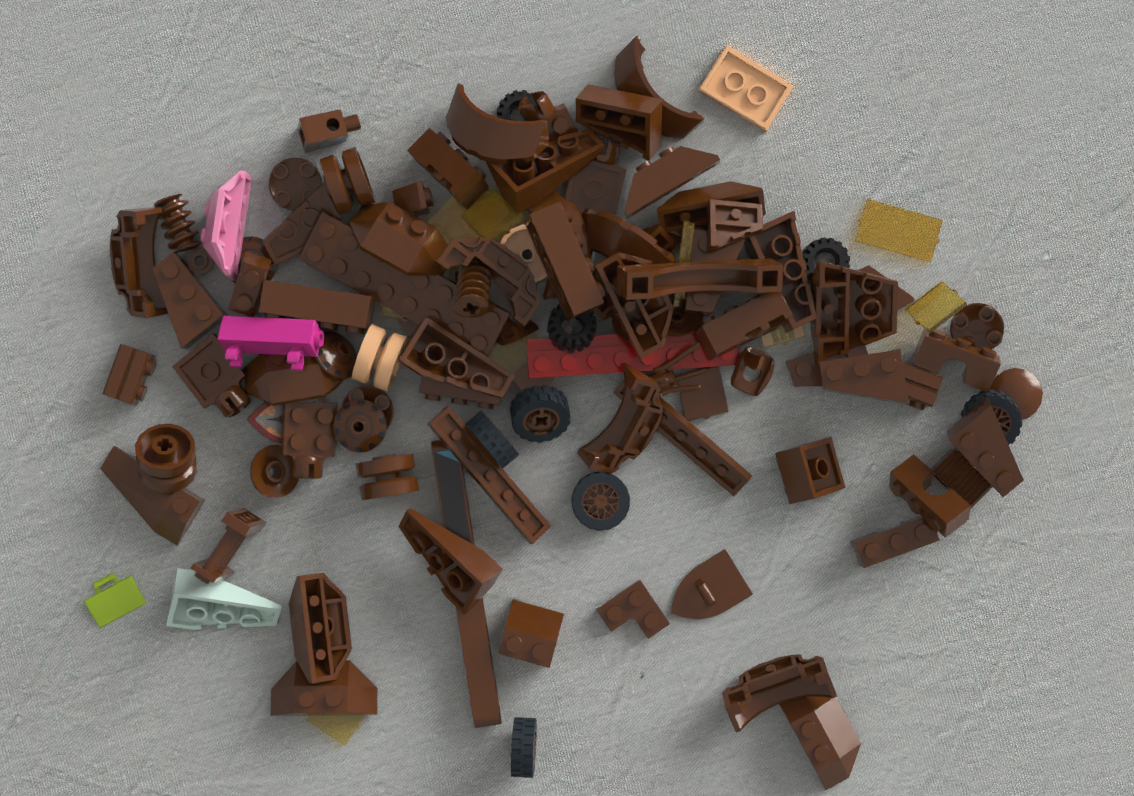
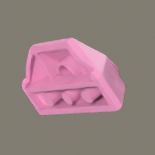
(226, 223)

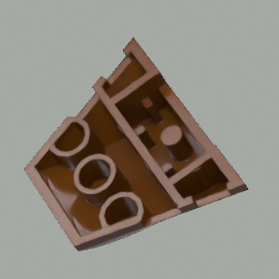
(850, 309)

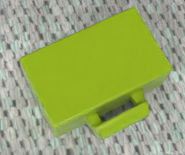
(114, 600)

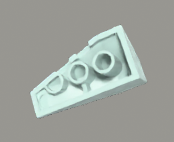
(217, 604)

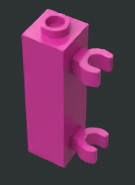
(270, 336)

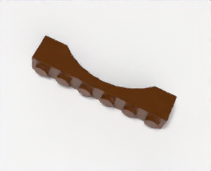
(656, 280)

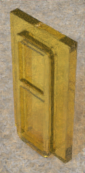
(685, 253)

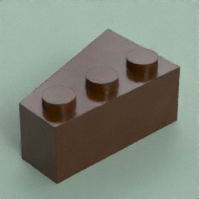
(623, 116)

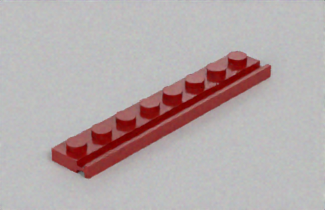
(608, 354)

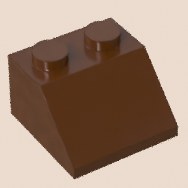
(810, 470)
(531, 633)

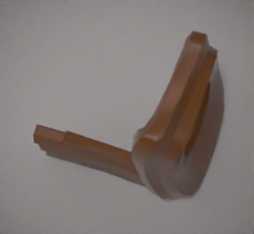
(755, 360)

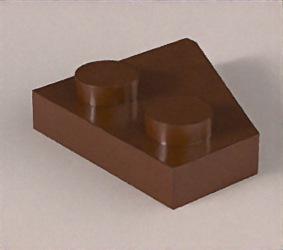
(732, 222)

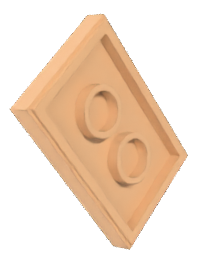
(746, 88)

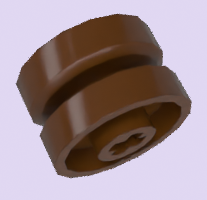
(345, 181)
(166, 458)
(387, 476)

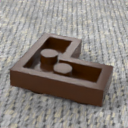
(635, 603)

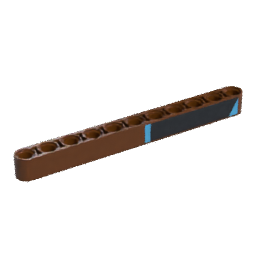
(473, 624)

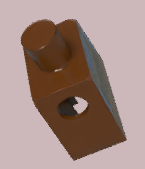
(317, 136)

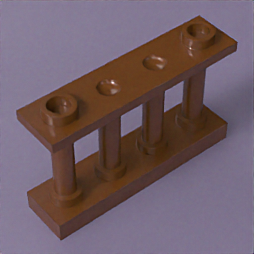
(239, 525)

